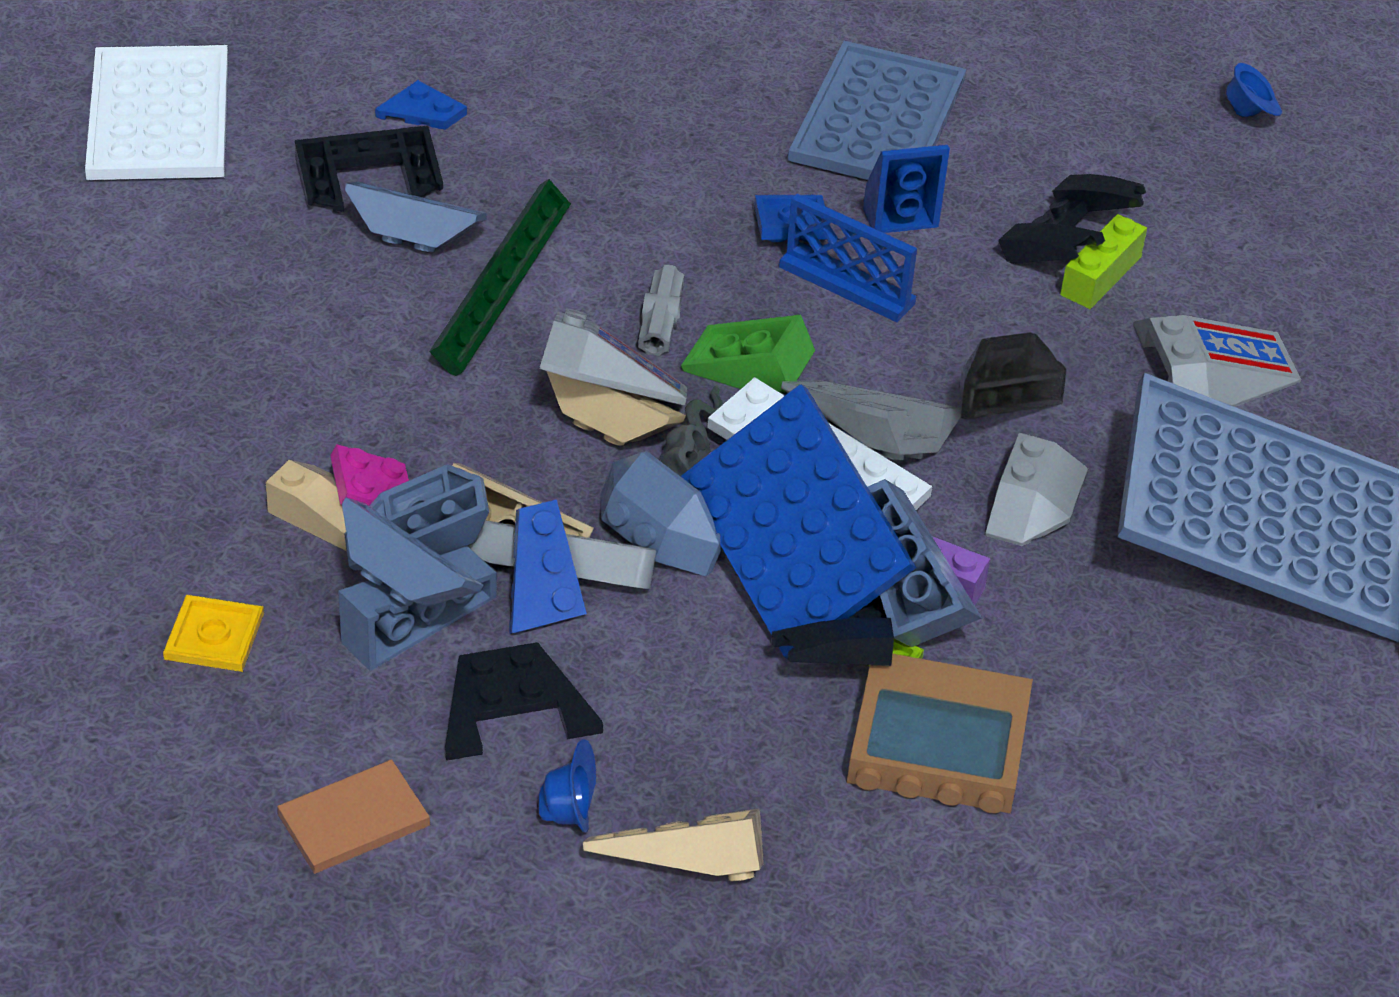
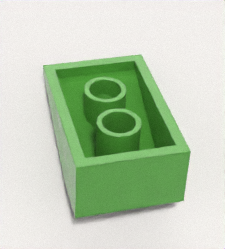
(760, 348)

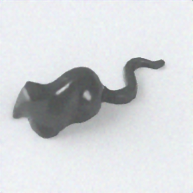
(689, 442)

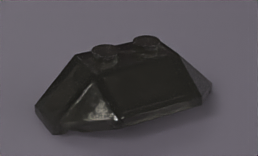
(1010, 376)

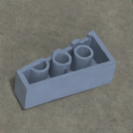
(931, 596)

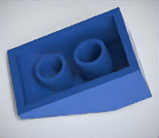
(906, 189)

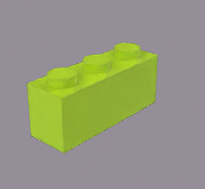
(1102, 266)

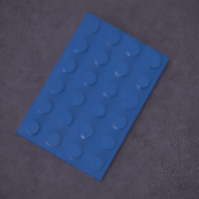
(798, 518)

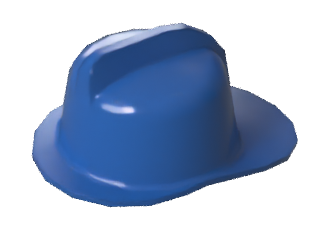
(1251, 92)
(569, 789)

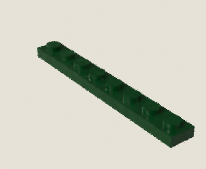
(500, 278)

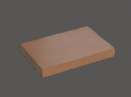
(353, 816)

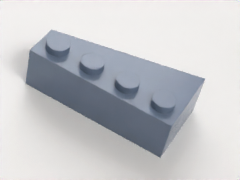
(381, 627)

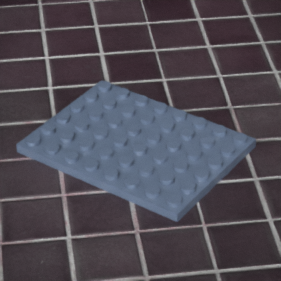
(1263, 506)

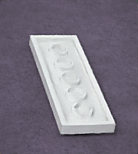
(872, 467)

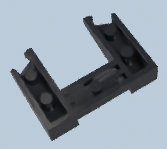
(321, 157)
(1053, 234)
(859, 640)

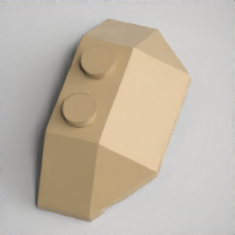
(614, 412)

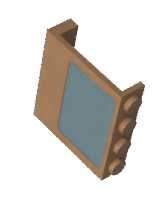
(941, 733)

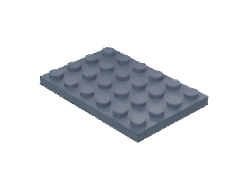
(875, 105)

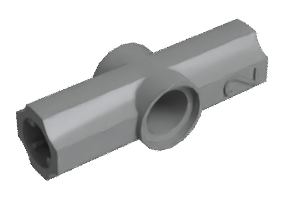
(661, 310)

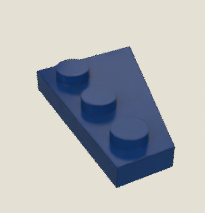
(544, 572)

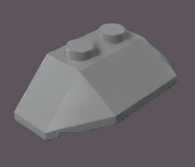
(1035, 491)

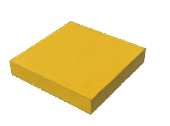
(213, 633)

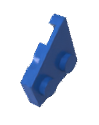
(424, 106)

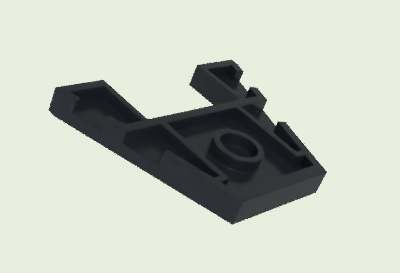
(510, 684)

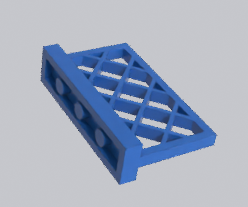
(844, 276)

